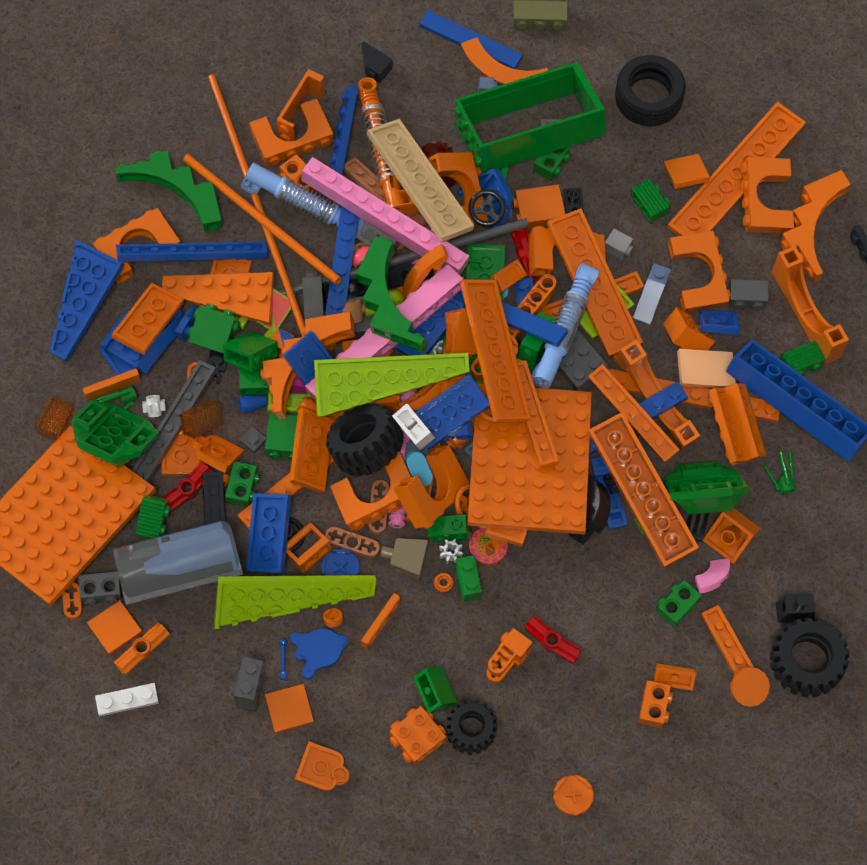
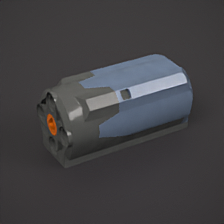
(176, 562)

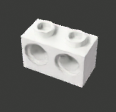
(413, 426)

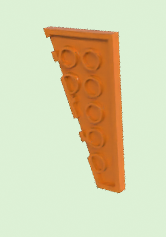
(243, 293)

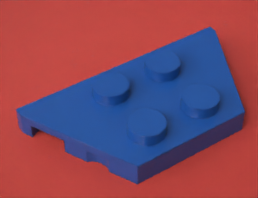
(495, 181)

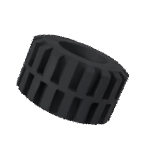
(465, 742)

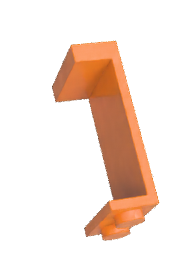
(311, 84)

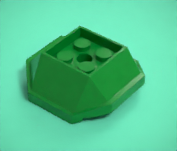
(112, 433)
(705, 487)

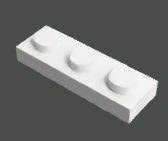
(126, 699)

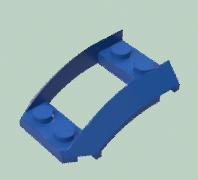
(135, 359)

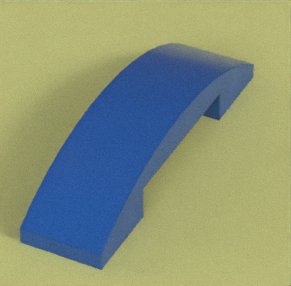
(617, 515)

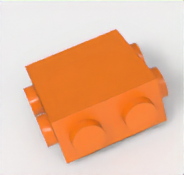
(417, 735)

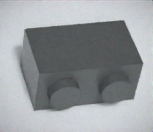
(748, 294)

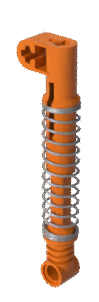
(373, 111)

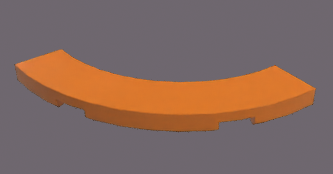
(490, 67)

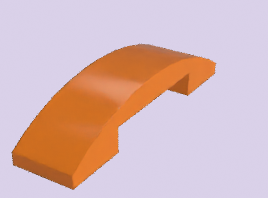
(433, 259)

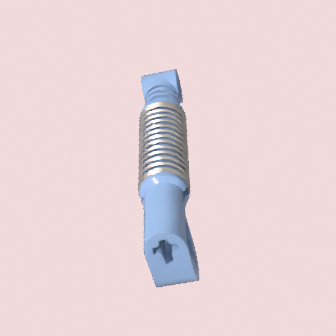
(283, 189)
(576, 300)

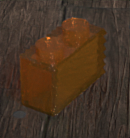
(55, 418)
(201, 419)

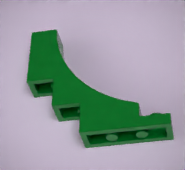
(388, 320)

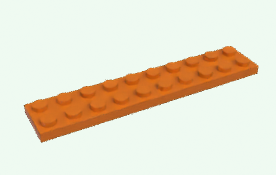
(724, 190)

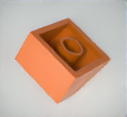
(731, 534)

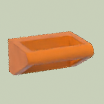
(313, 554)

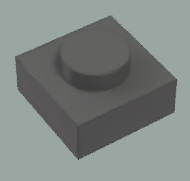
(253, 440)

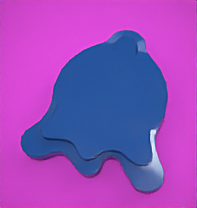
(319, 649)

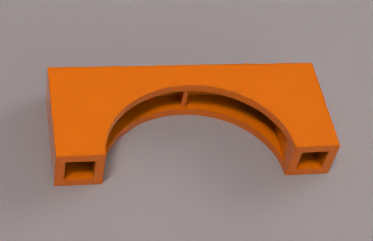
(791, 280)

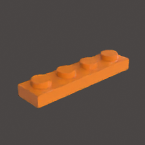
(725, 639)

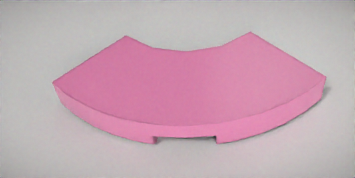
(714, 576)

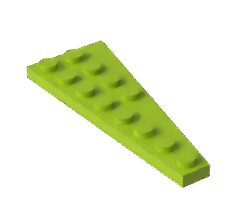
(359, 381)
(262, 596)

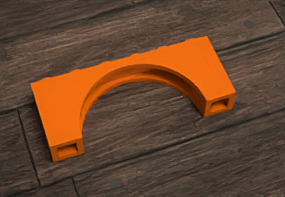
(637, 365)

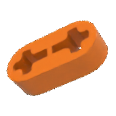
(67, 601)

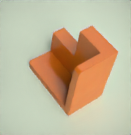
(686, 332)

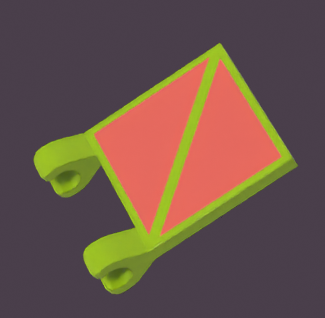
(280, 310)

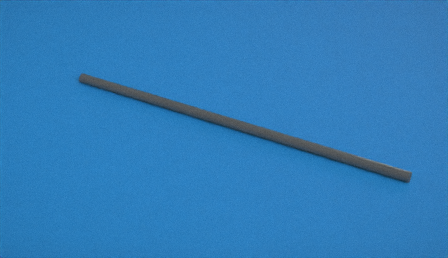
(458, 242)

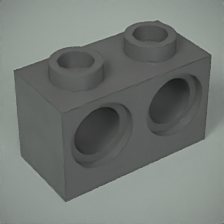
(368, 232)
(100, 582)

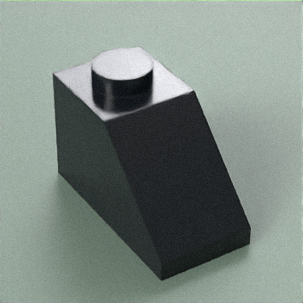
(375, 62)

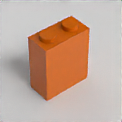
(538, 205)

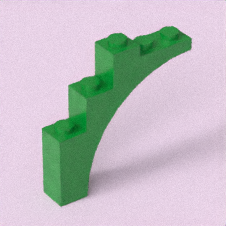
(180, 180)

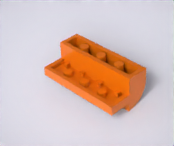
(737, 424)

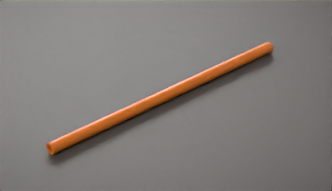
(262, 219)

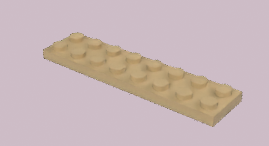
(420, 180)

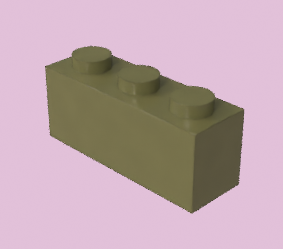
(539, 14)

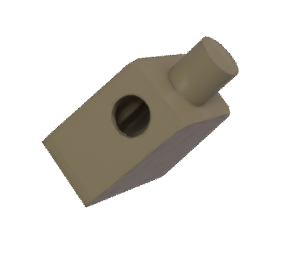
(406, 556)

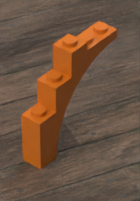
(816, 198)
(458, 340)
(280, 375)

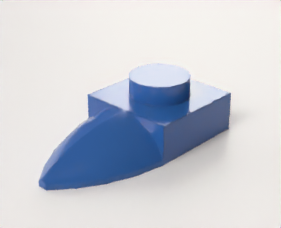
(185, 324)

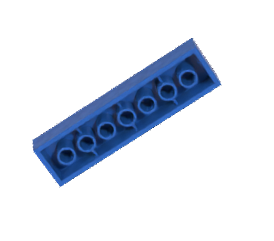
(799, 399)

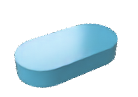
(419, 467)

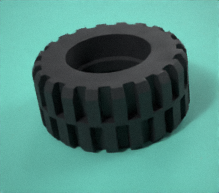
(364, 439)
(798, 679)

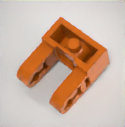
(511, 651)

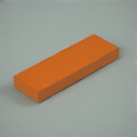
(111, 384)
(380, 621)

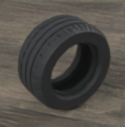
(654, 68)

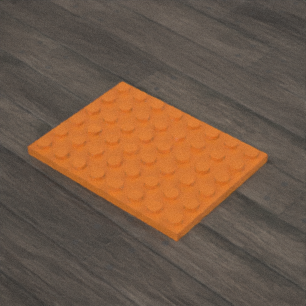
(506, 478)
(64, 516)

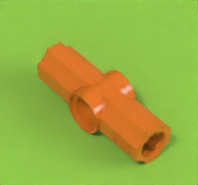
(151, 640)

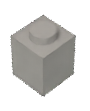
(619, 244)

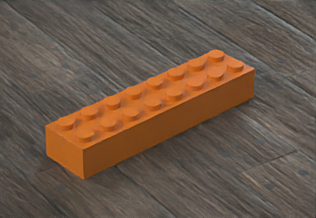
(643, 490)

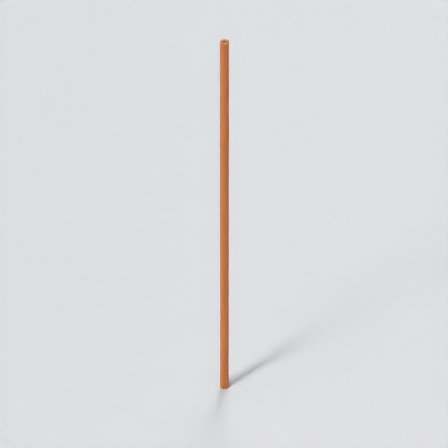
(258, 205)

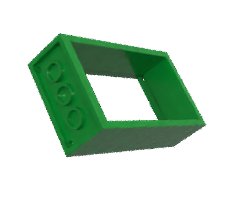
(521, 95)

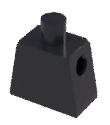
(796, 607)

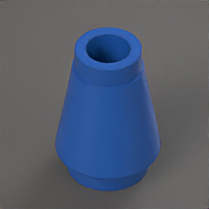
(250, 403)

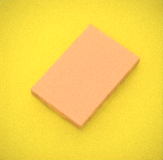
(704, 368)

